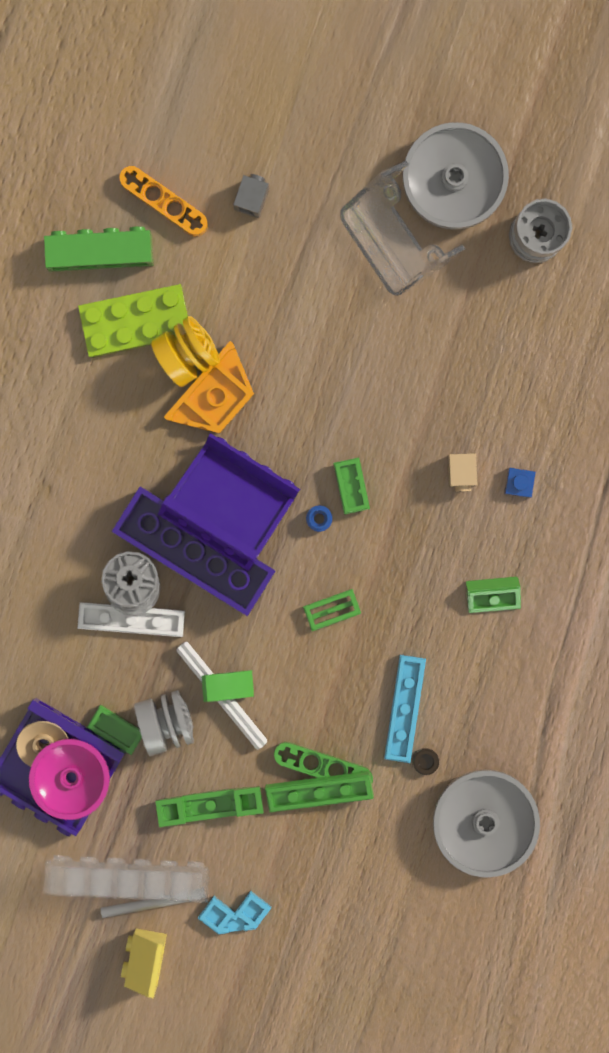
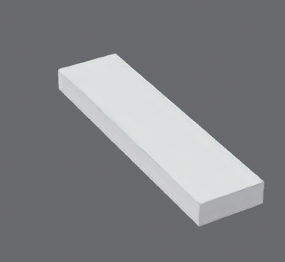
(153, 622)

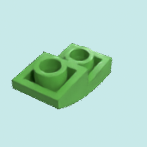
(227, 686)

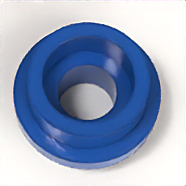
(319, 510)

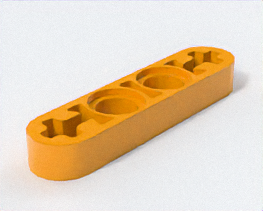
(161, 204)

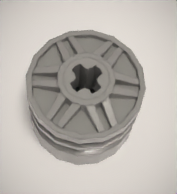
(554, 229)
(145, 588)
(164, 723)

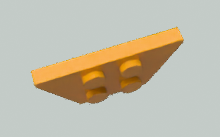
(214, 395)

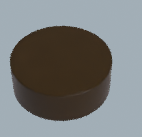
(425, 761)

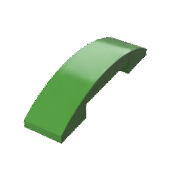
(209, 805)

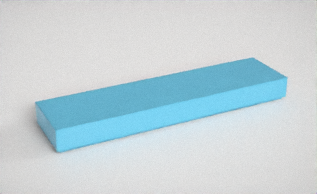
(405, 708)

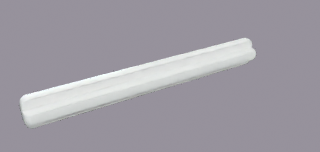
(230, 706)

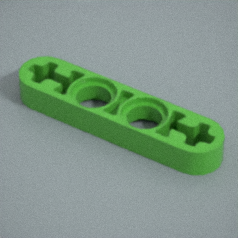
(324, 761)

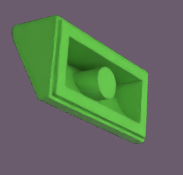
(493, 594)

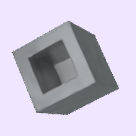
(251, 195)

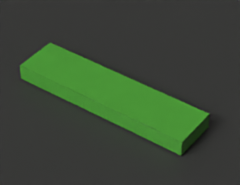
(319, 791)

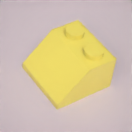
(144, 962)

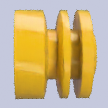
(182, 354)

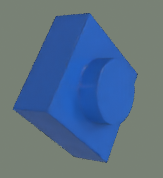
(520, 482)

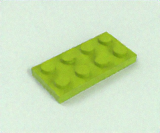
(131, 319)

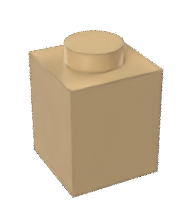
(462, 471)

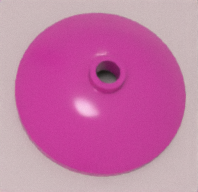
(55, 792)

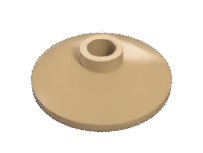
(29, 743)

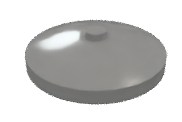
(455, 175)
(486, 823)

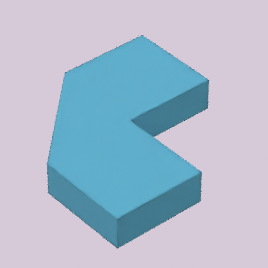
(225, 920)

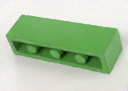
(98, 250)

